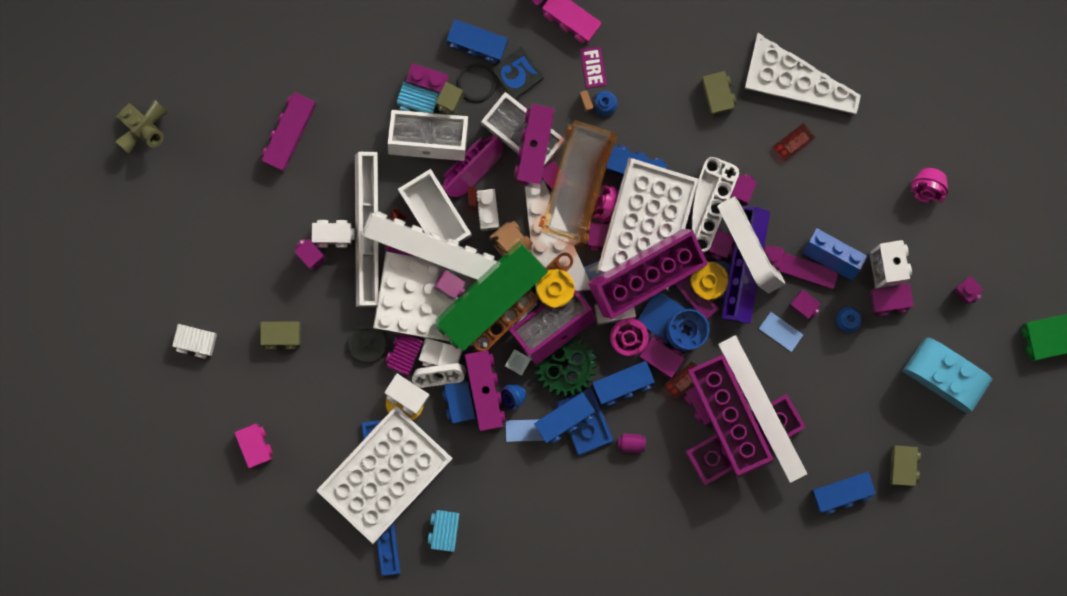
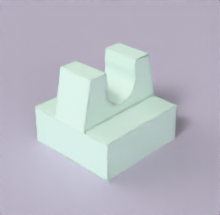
(517, 362)

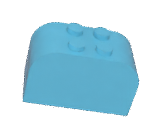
(948, 374)

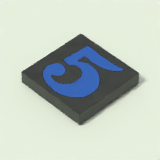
(517, 73)

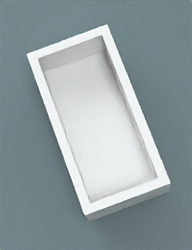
(433, 208)

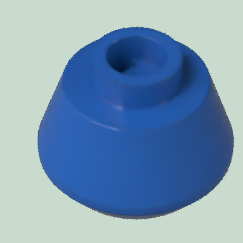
(600, 106)
(845, 324)
(513, 396)

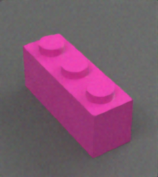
(572, 19)

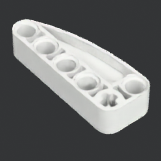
(708, 195)

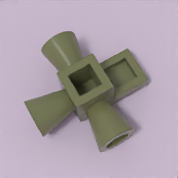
(141, 126)

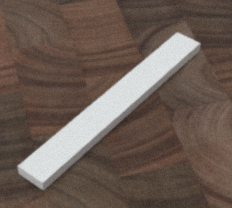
(762, 409)

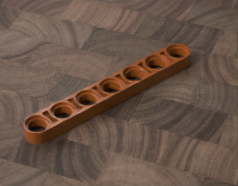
(519, 311)

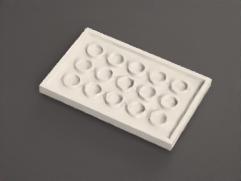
(647, 210)
(408, 299)
(384, 474)

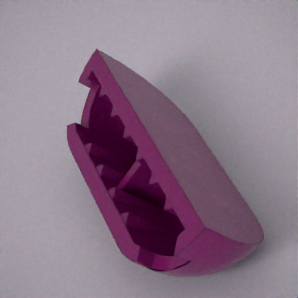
(477, 163)

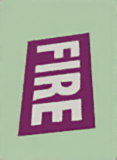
(593, 67)

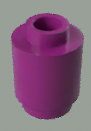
(631, 443)

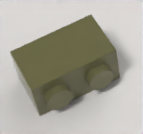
(718, 93)
(449, 99)
(280, 334)
(904, 466)

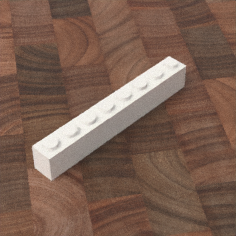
(427, 246)
(366, 249)

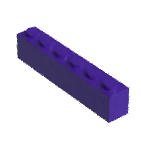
(741, 284)

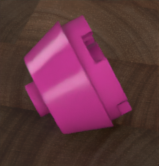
(930, 185)
(605, 204)
(629, 337)

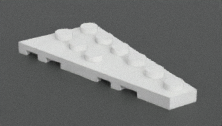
(789, 77)
(548, 248)

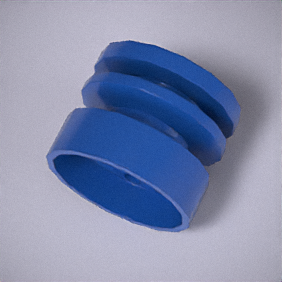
(689, 319)

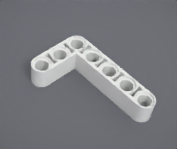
(763, 272)

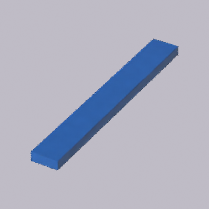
(387, 541)

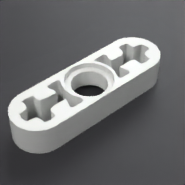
(455, 370)

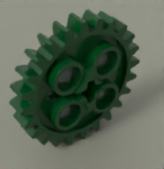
(560, 382)

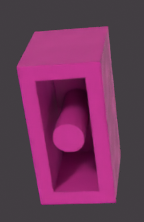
(254, 446)

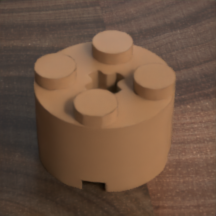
(509, 236)

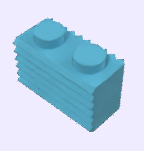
(417, 99)
(444, 530)

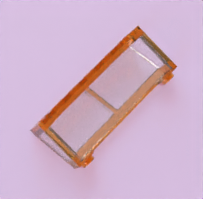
(577, 183)

